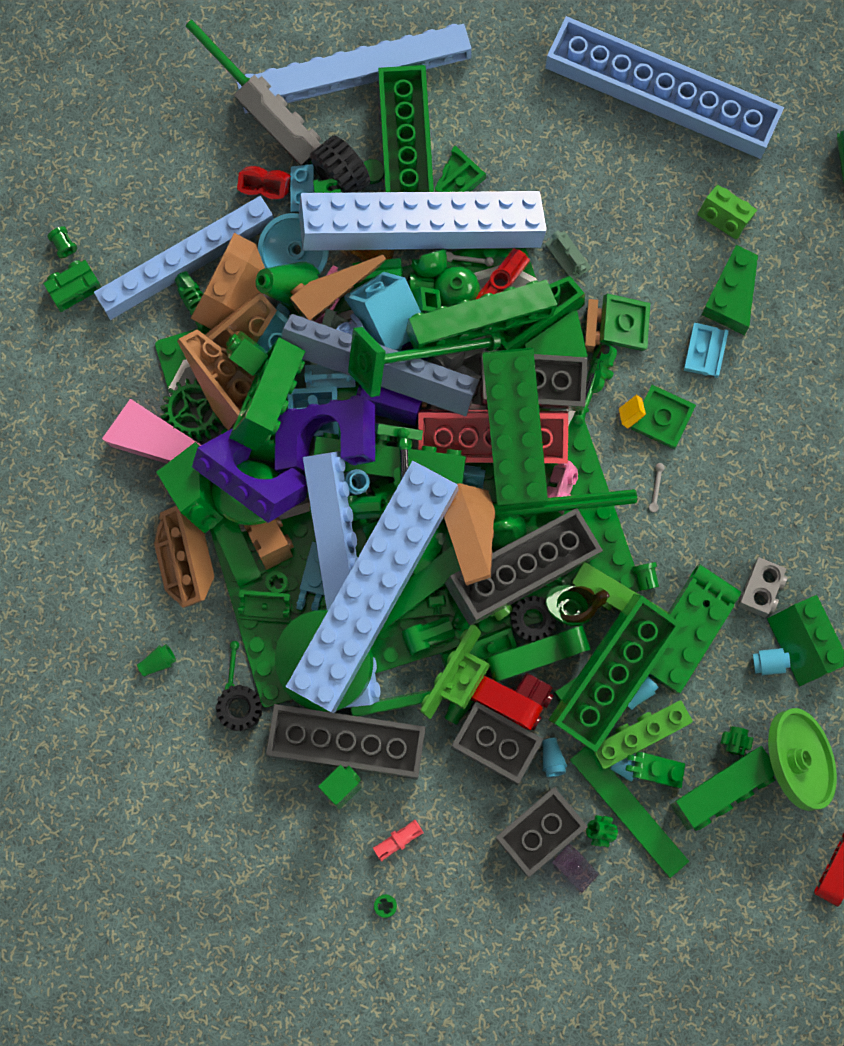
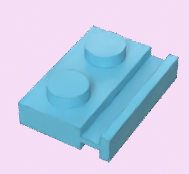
(705, 350)

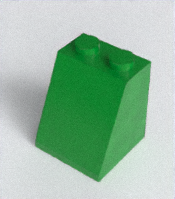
(190, 490)

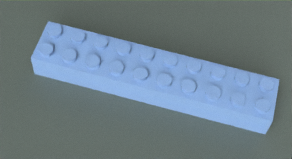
(663, 87)
(421, 220)
(373, 587)

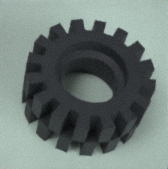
(519, 626)
(226, 699)

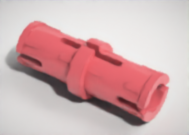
(398, 840)

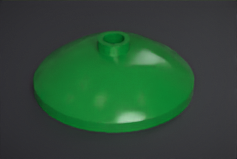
(233, 509)

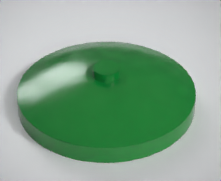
(291, 649)

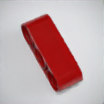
(507, 703)
(832, 879)

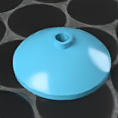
(279, 240)

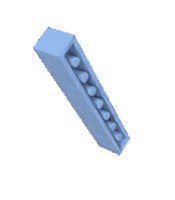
(185, 256)

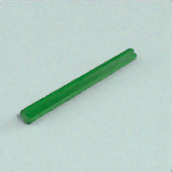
(569, 503)

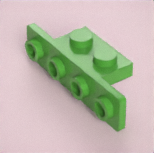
(596, 580)
(460, 676)
(642, 734)

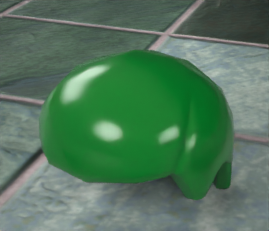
(430, 264)

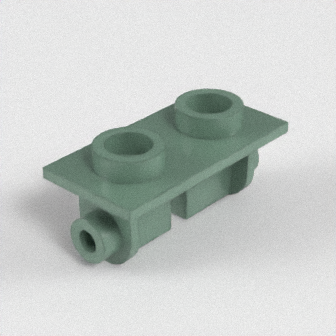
(567, 255)

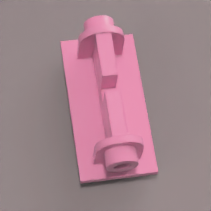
(565, 477)

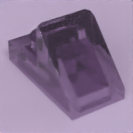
(575, 868)

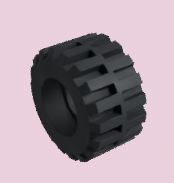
(340, 162)

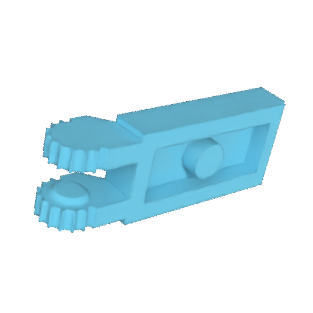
(311, 580)

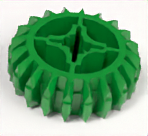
(185, 415)

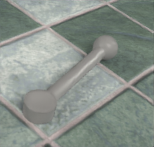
(488, 261)
(653, 507)

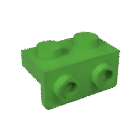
(726, 211)

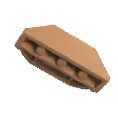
(231, 282)
(183, 558)

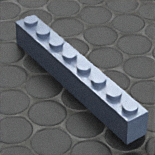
(411, 378)

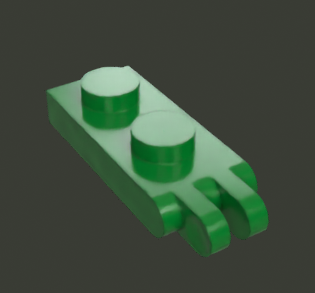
(656, 769)

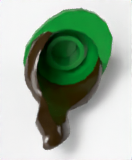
(574, 603)

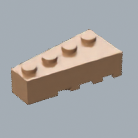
(270, 542)

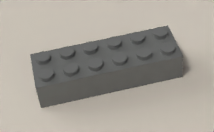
(526, 566)
(346, 740)

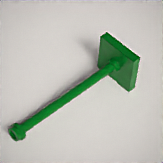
(368, 357)

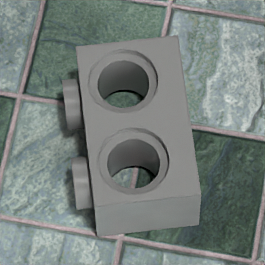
(757, 585)

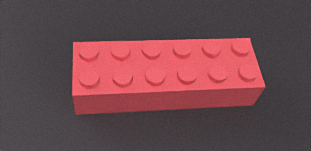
(473, 437)

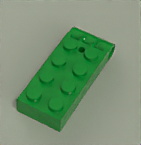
(698, 626)

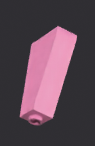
(146, 434)

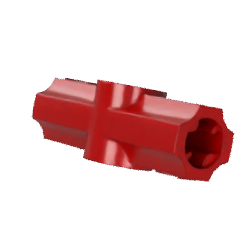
(507, 271)

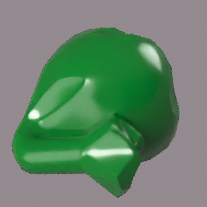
(507, 530)

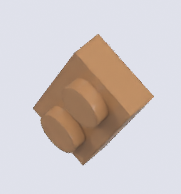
(593, 316)

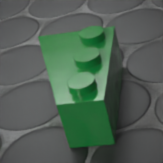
(733, 294)

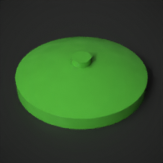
(802, 759)

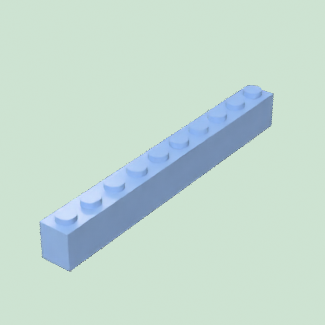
(361, 65)
(334, 535)

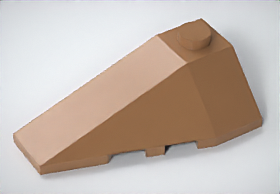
(321, 293)
(250, 318)
(219, 377)
(471, 531)

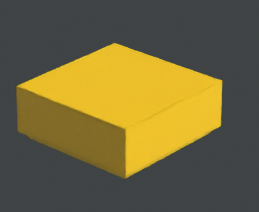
(632, 411)

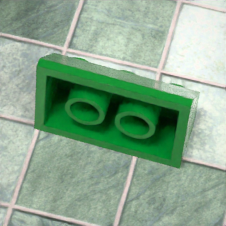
(809, 639)

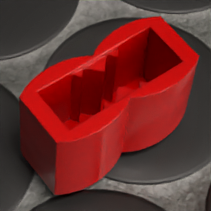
(256, 180)

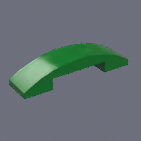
(236, 552)

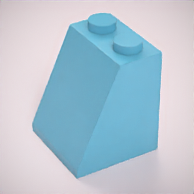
(384, 308)

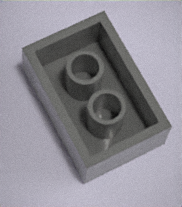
(561, 382)
(496, 743)
(541, 832)

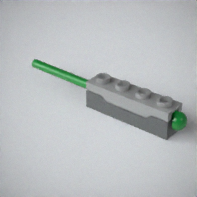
(265, 107)

